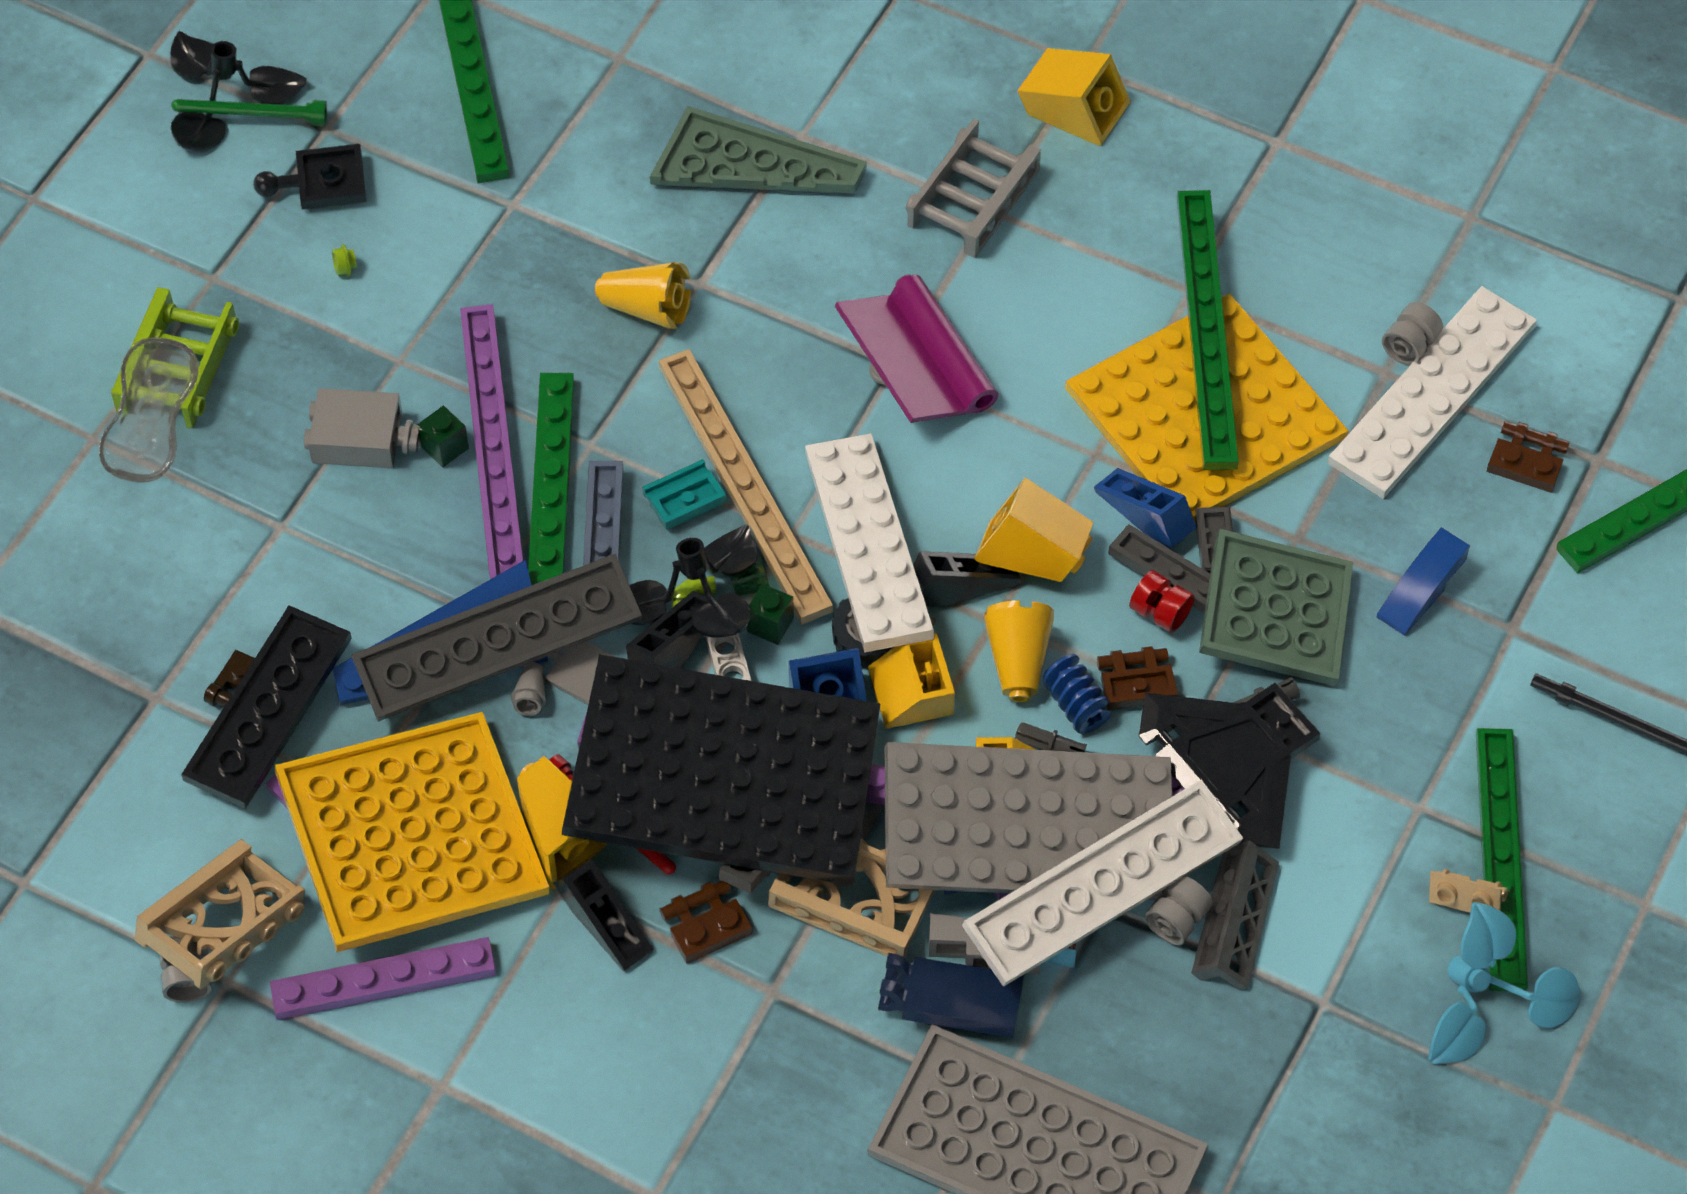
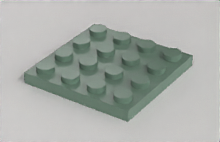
(1276, 607)

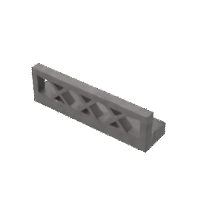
(1230, 907)

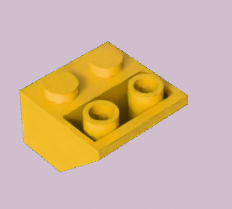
(912, 684)

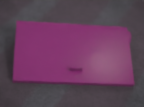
(918, 352)

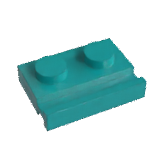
(684, 494)

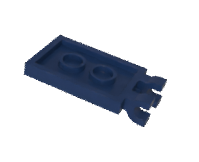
(950, 995)

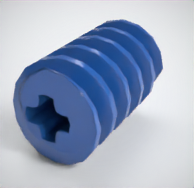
(1076, 694)

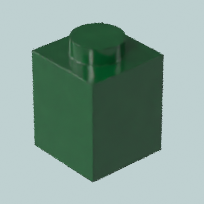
(443, 436)
(770, 614)

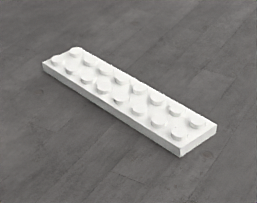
(1431, 392)
(869, 543)
(1101, 882)

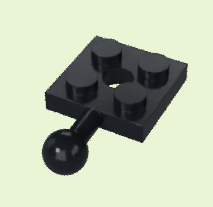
(313, 188)

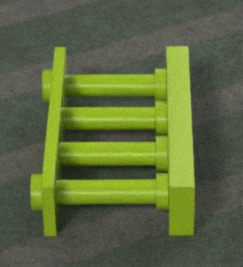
(154, 324)

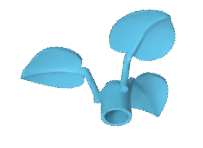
(1487, 938)

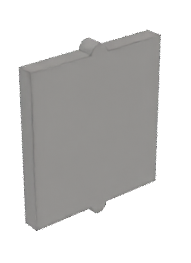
(576, 670)

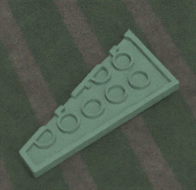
(732, 154)

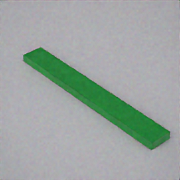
(1501, 842)

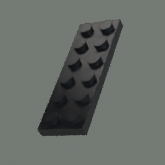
(266, 707)

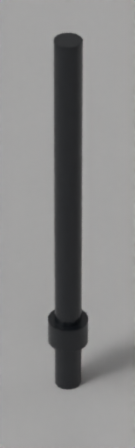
(1567, 694)

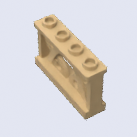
(828, 915)
(227, 943)

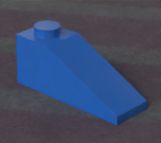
(1148, 506)

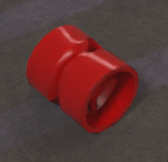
(1171, 608)

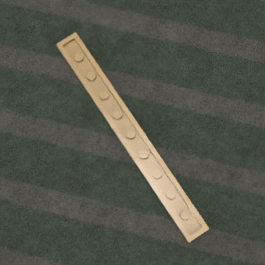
(745, 486)

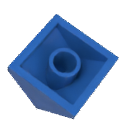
(829, 674)

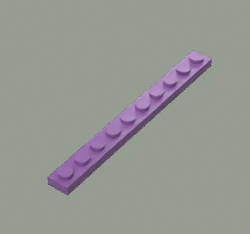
(491, 439)

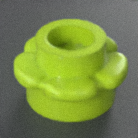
(343, 260)

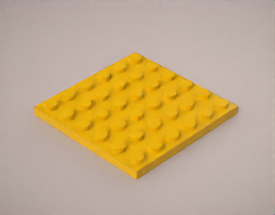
(1150, 416)
(410, 831)

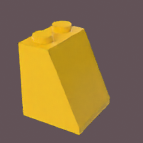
(1075, 93)
(1036, 535)
(543, 803)

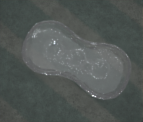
(142, 435)

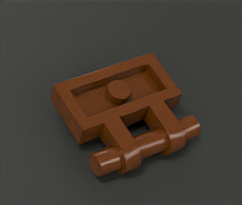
(1526, 464)
(1128, 687)
(709, 930)

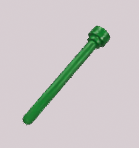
(313, 112)

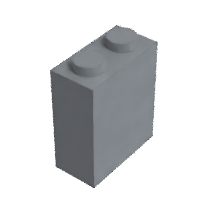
(353, 428)

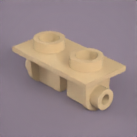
(1460, 892)

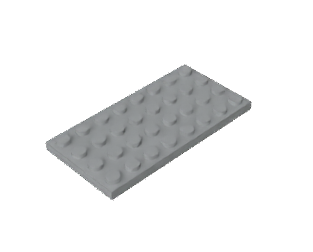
(1005, 813)
(1006, 1128)

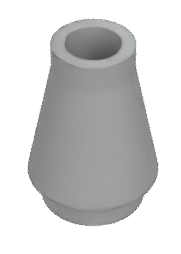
(529, 691)

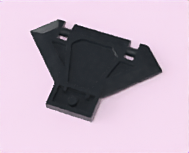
(1236, 752)

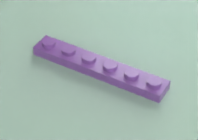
(382, 978)

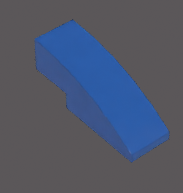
(1423, 581)

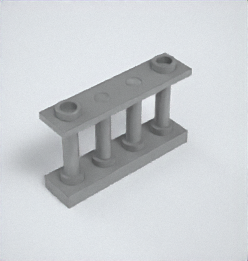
(990, 211)

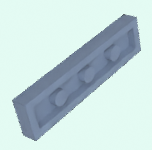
(603, 510)

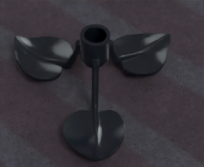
(193, 58)
(720, 617)

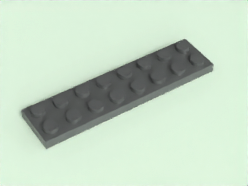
(496, 637)

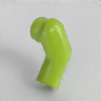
(688, 586)

